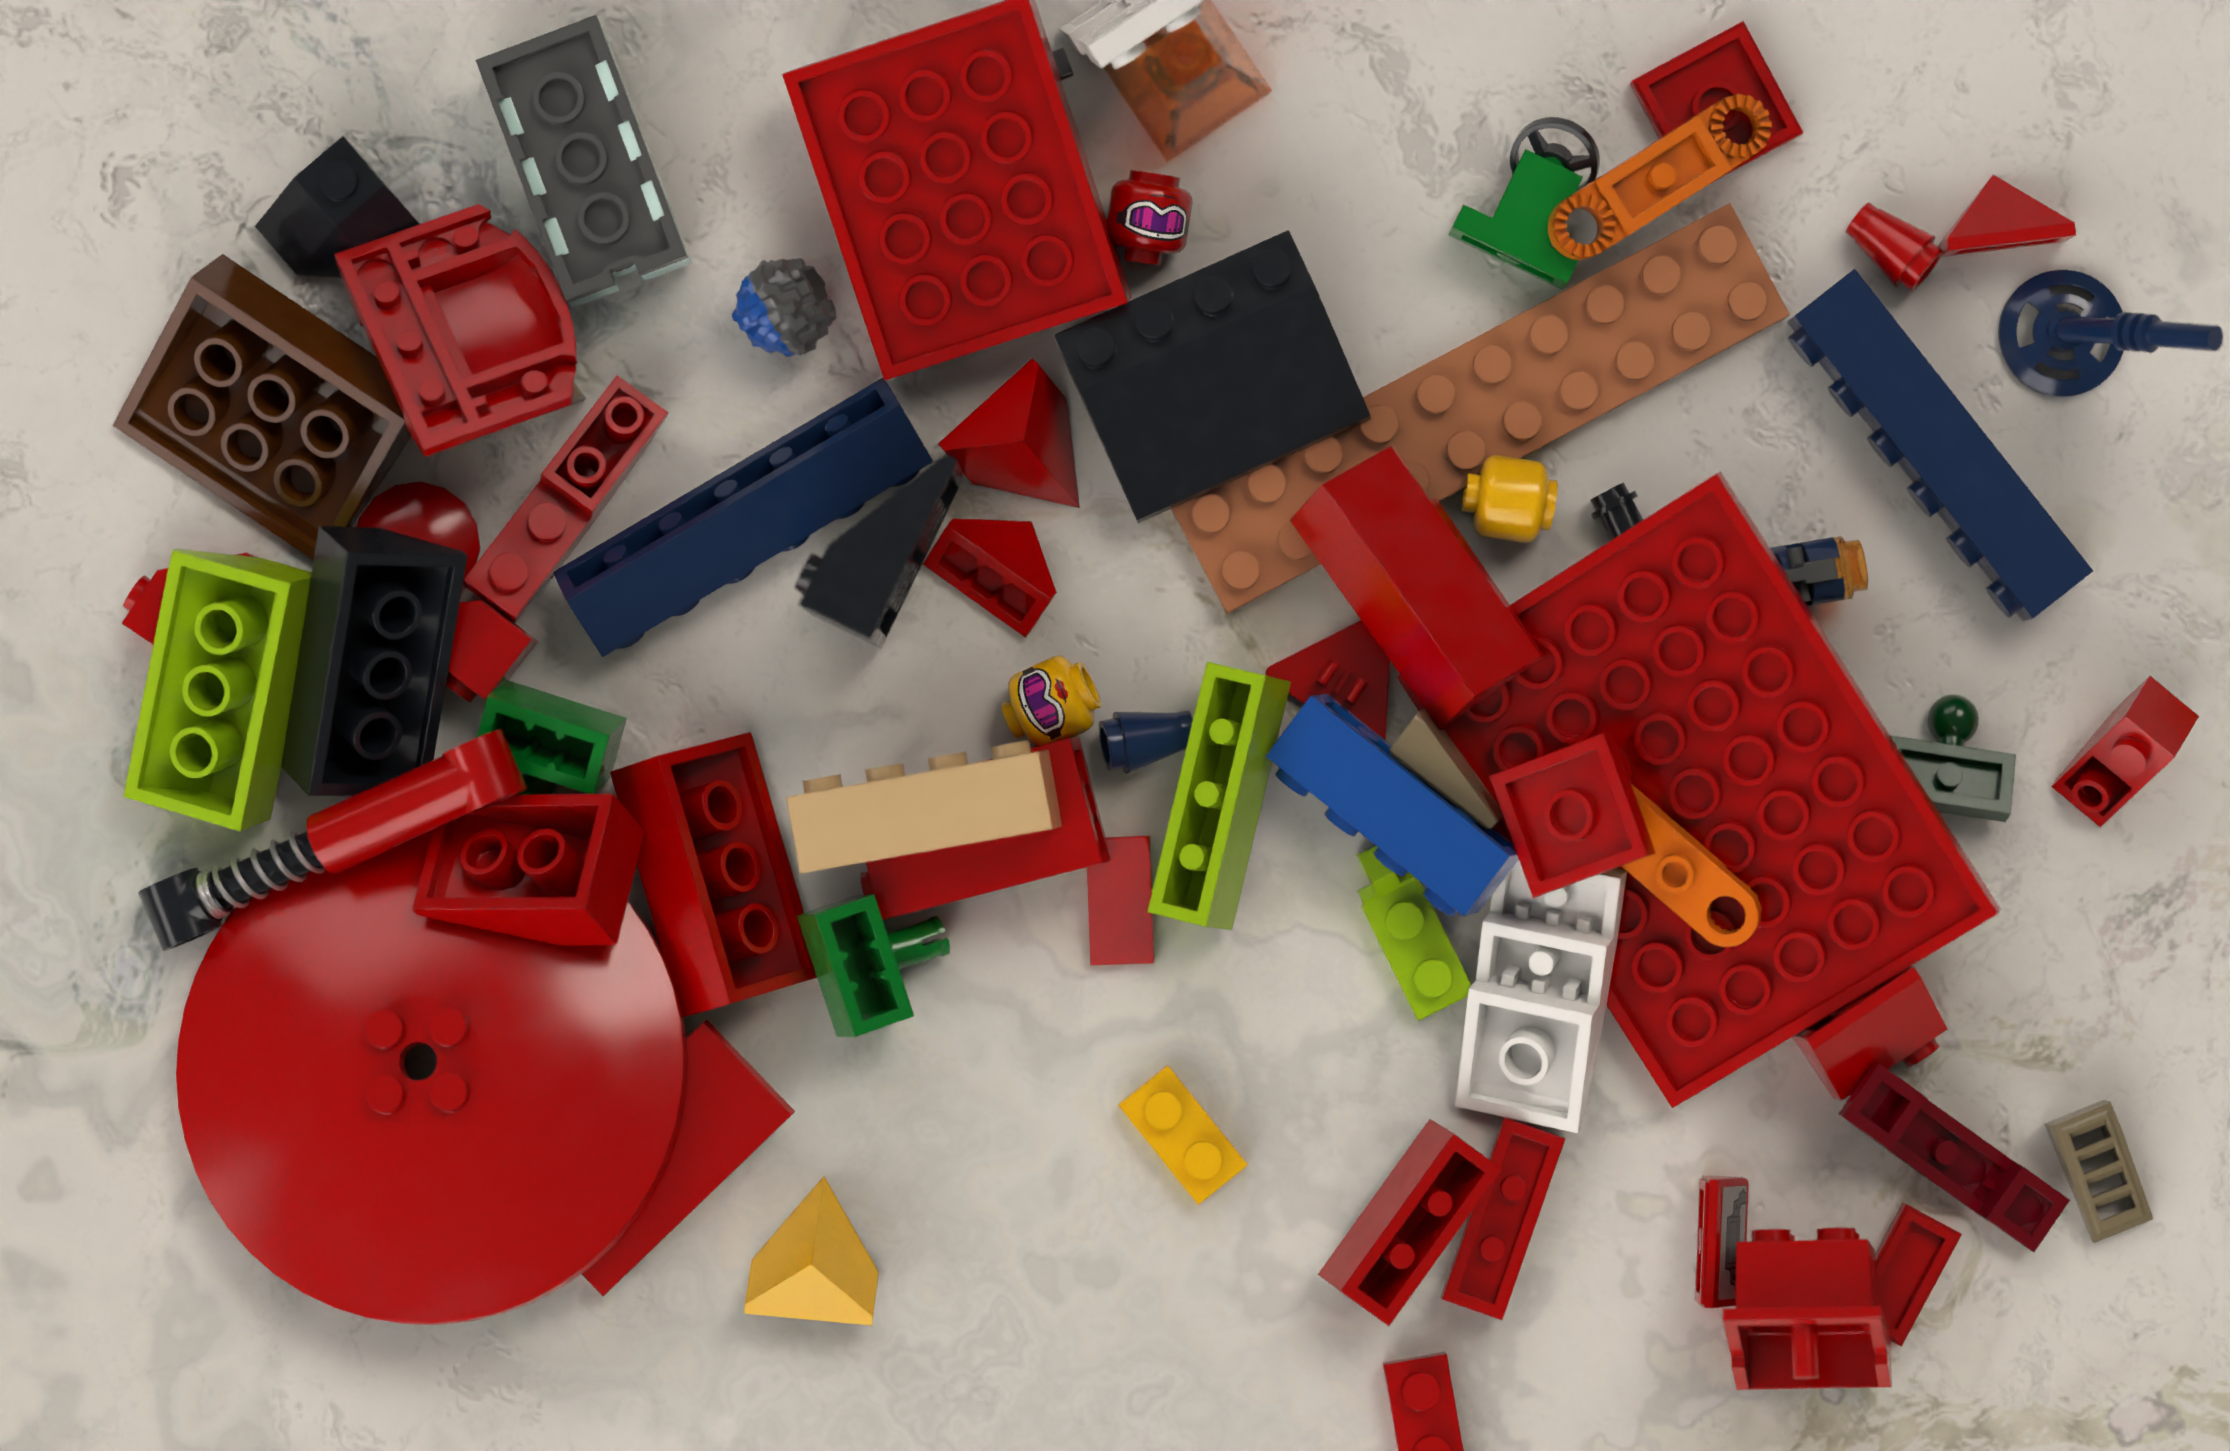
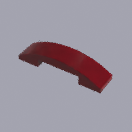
(1953, 1157)

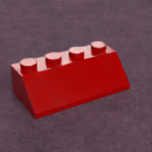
(716, 873)

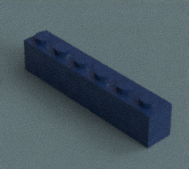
(1938, 447)
(742, 518)

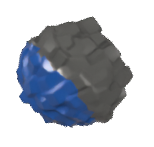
(784, 307)

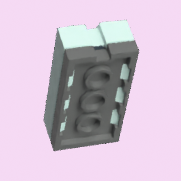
(583, 160)

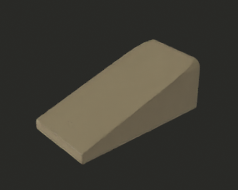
(1440, 764)

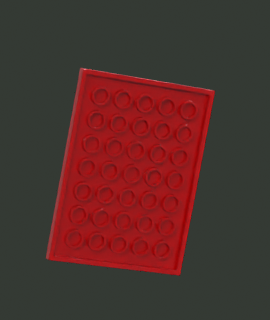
(1758, 751)

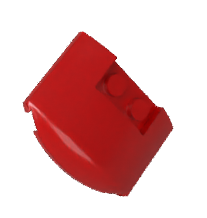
(463, 326)

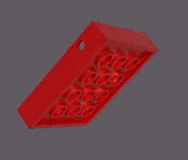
(957, 186)

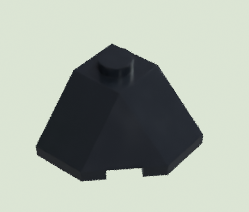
(332, 209)

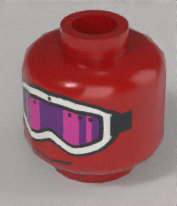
(1149, 216)

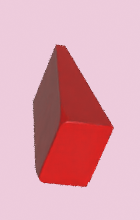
(1119, 904)

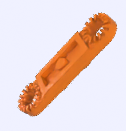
(1659, 177)
(1691, 878)

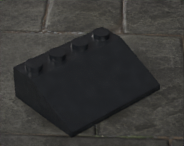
(1213, 376)
(876, 561)

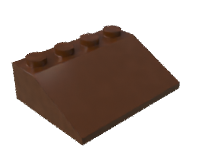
(266, 406)

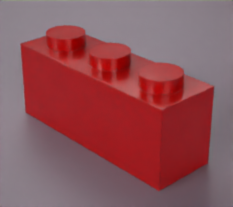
(1409, 1222)

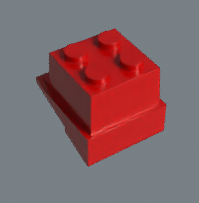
(1807, 1313)

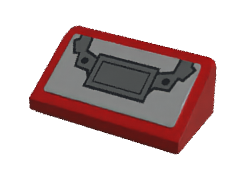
(1719, 1227)

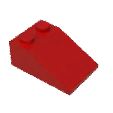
(535, 868)

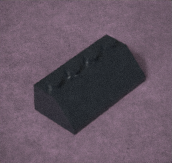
(371, 659)

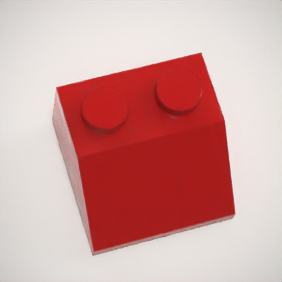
(1880, 1026)

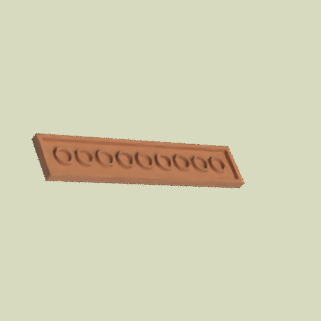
(1503, 393)

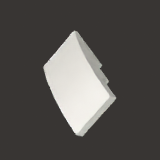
(1540, 1000)

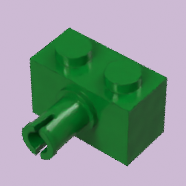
(554, 738)
(862, 963)

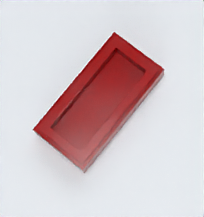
(1909, 1266)

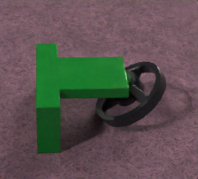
(1538, 183)

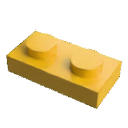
(1182, 1134)

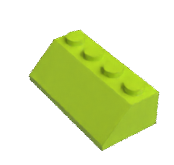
(219, 688)

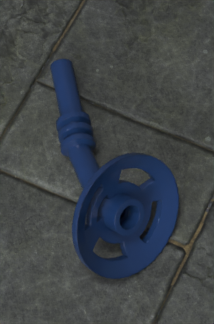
(2081, 331)

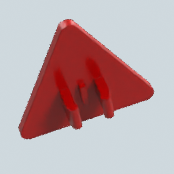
(1347, 668)

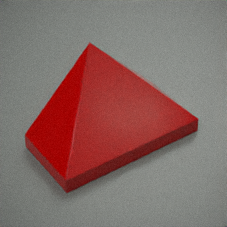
(2005, 219)
(996, 567)

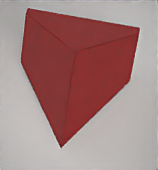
(1019, 440)

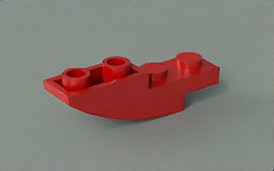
(566, 499)

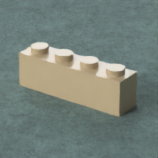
(923, 810)

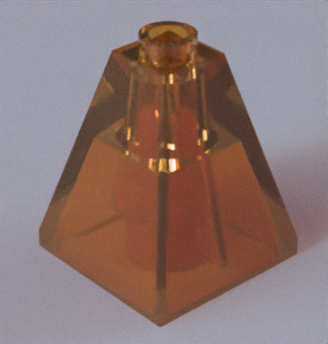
(1189, 101)

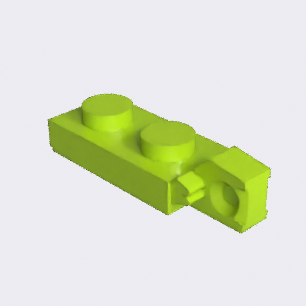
(1411, 938)

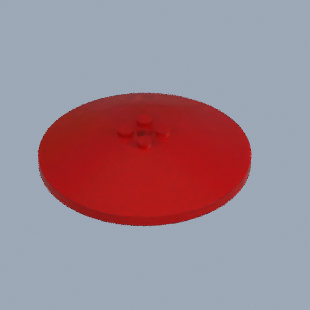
(445, 1189)

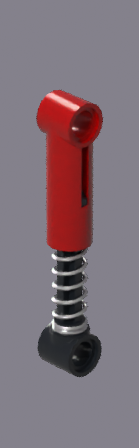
(339, 837)

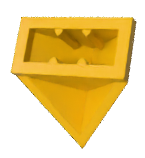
(814, 1266)

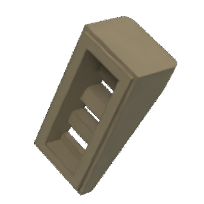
(2082, 1121)

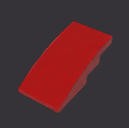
(722, 1123)

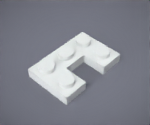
(1116, 28)

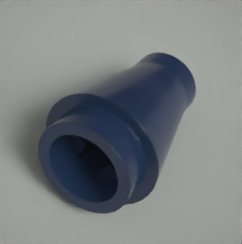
(1142, 738)

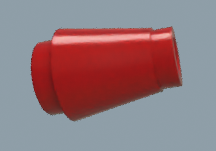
(1896, 247)

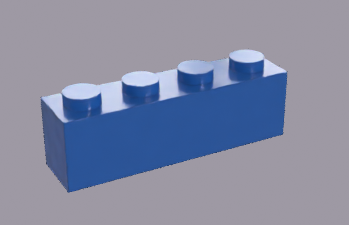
(1376, 795)

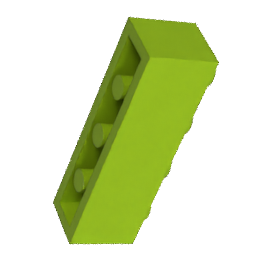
(1219, 797)

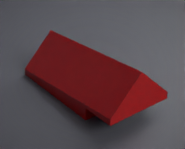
(1416, 585)

